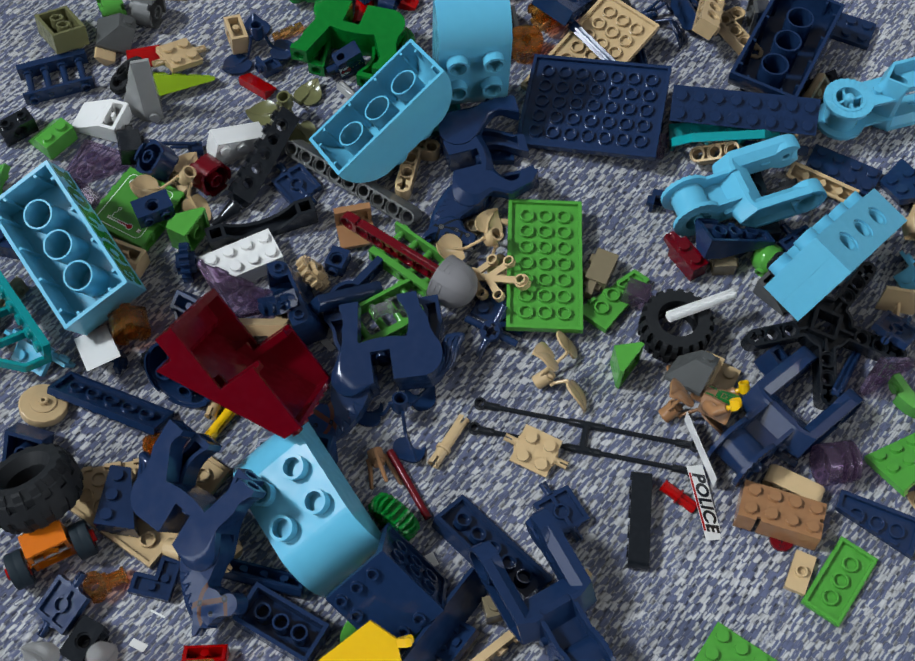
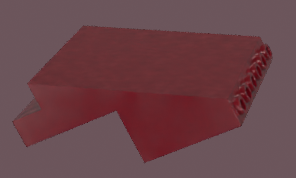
(220, 359)

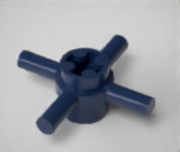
(483, 326)

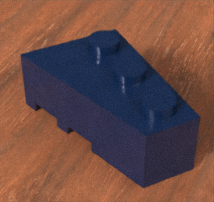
(115, 509)

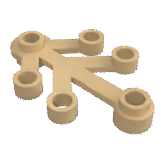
(494, 277)

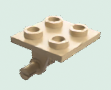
(897, 300)

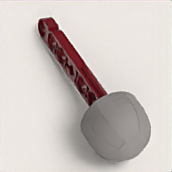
(451, 280)

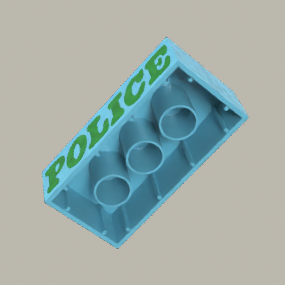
(66, 249)

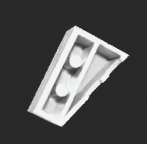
(233, 141)

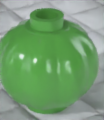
(762, 256)

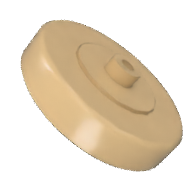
(40, 408)

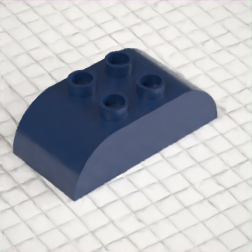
(792, 45)

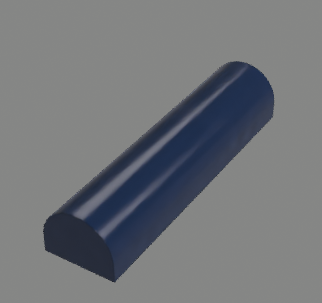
(332, 300)
(272, 578)

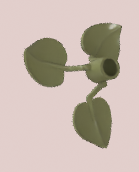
(306, 94)

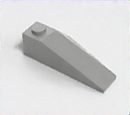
(142, 92)

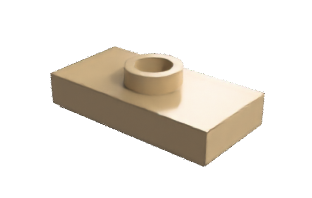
(800, 572)

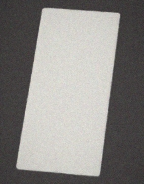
(97, 348)

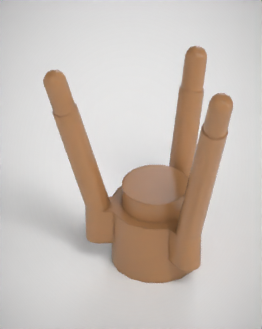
(377, 460)

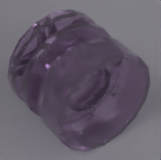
(836, 463)

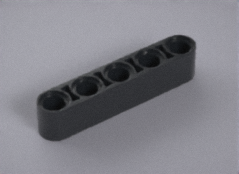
(640, 520)

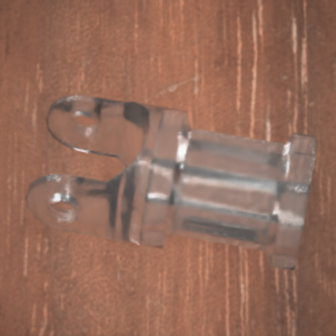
(384, 308)

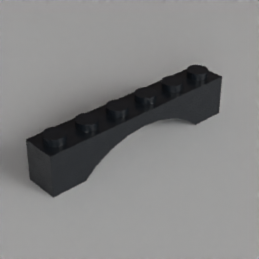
(295, 216)

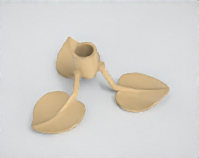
(146, 184)
(487, 223)
(547, 375)

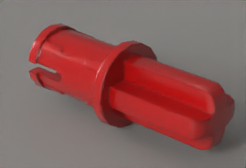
(678, 496)

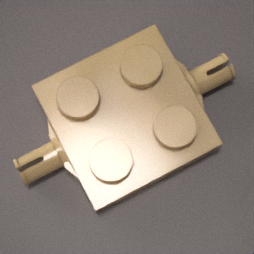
(179, 55)
(535, 451)

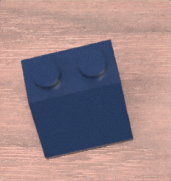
(23, 436)

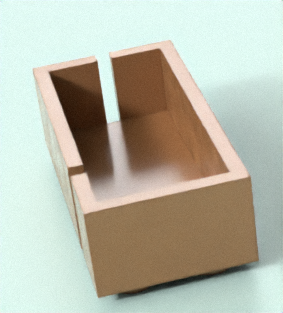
(780, 514)

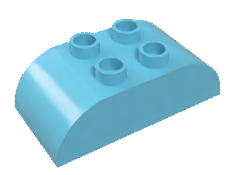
(473, 47)
(386, 117)
(310, 511)

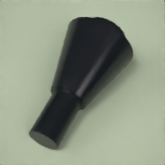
(230, 211)

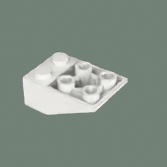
(103, 118)

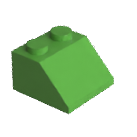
(54, 138)
(188, 227)

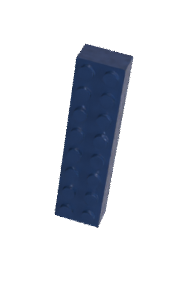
(745, 110)

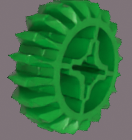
(387, 509)

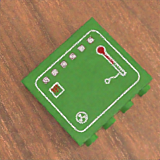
(119, 218)

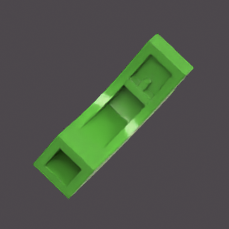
(904, 394)

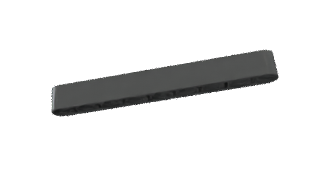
(387, 206)

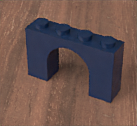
(563, 10)

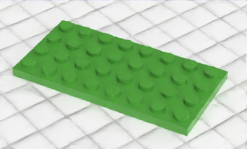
(548, 249)

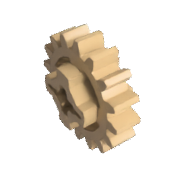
(312, 273)

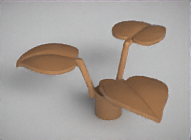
(673, 407)

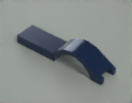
(364, 277)

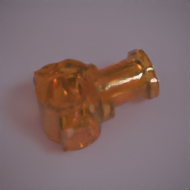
(106, 583)

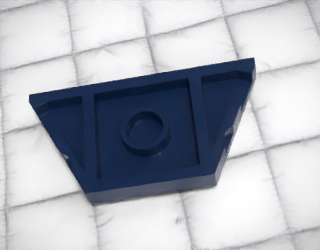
(900, 183)

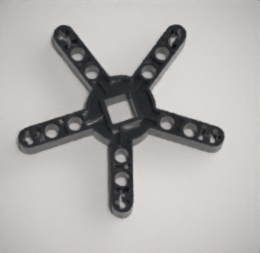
(822, 344)

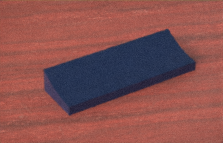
(466, 525)

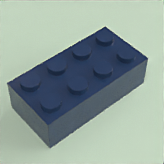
(282, 624)

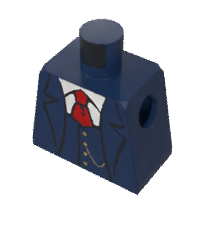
(346, 61)

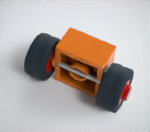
(46, 548)

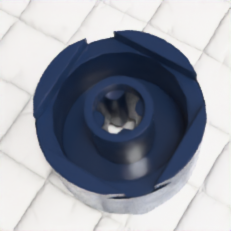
(155, 160)

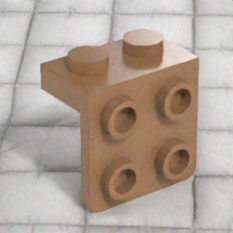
(348, 238)

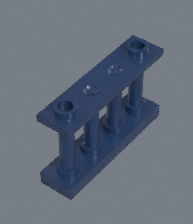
(50, 64)

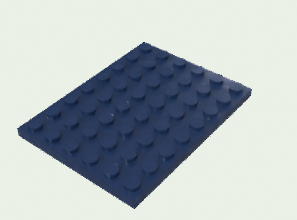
(595, 106)

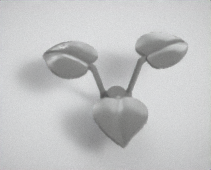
(50, 652)

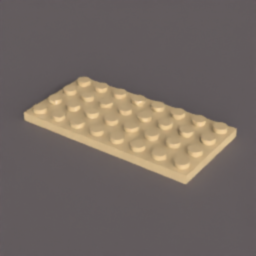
(614, 26)

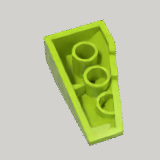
(178, 81)

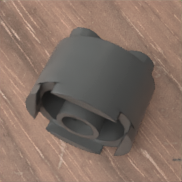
(148, 12)

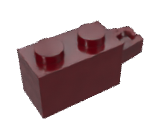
(685, 256)

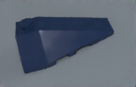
(723, 241)

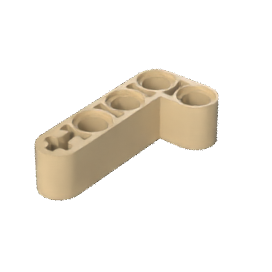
(733, 32)
(426, 150)

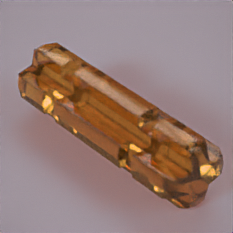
(288, 31)

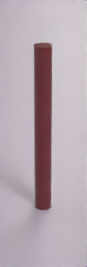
(409, 484)

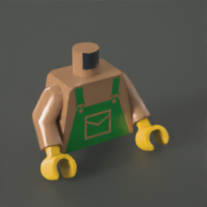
(721, 403)

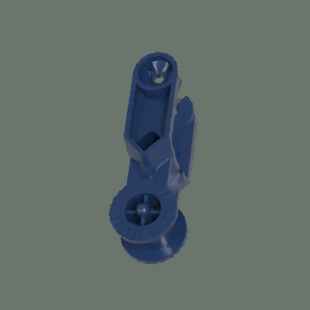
(773, 426)
(557, 613)

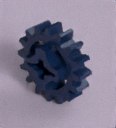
(186, 262)

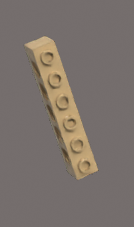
(708, 18)

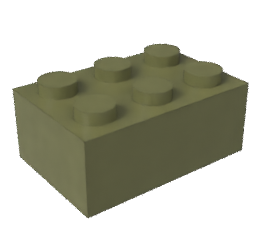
(62, 29)

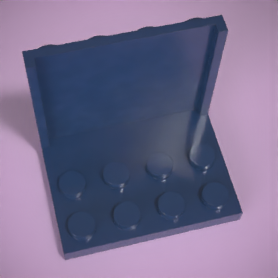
(392, 588)

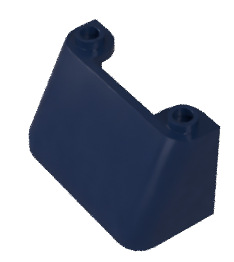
(306, 324)

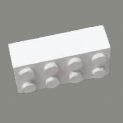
(247, 256)

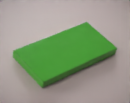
(839, 581)

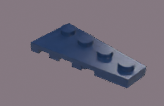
(883, 522)

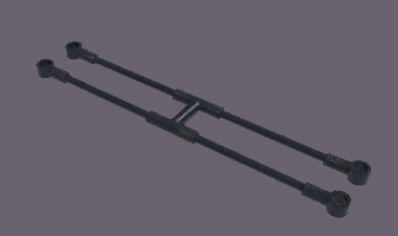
(586, 427)

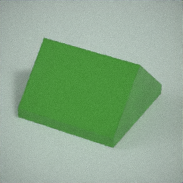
(624, 360)

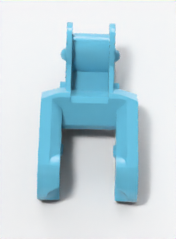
(876, 103)
(733, 193)

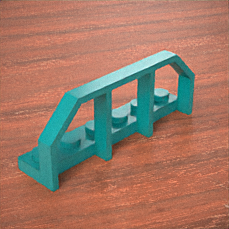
(692, 133)
(30, 330)

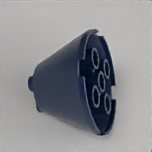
(152, 361)

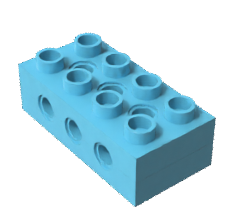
(831, 251)

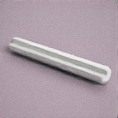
(700, 305)

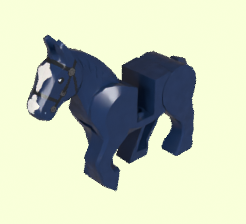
(475, 182)

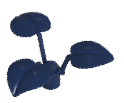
(652, 13)
(257, 30)
(400, 404)

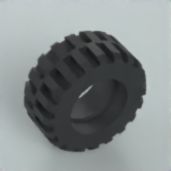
(668, 345)

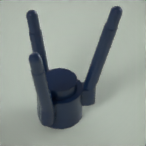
(194, 146)

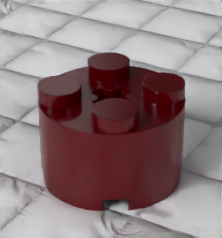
(210, 171)

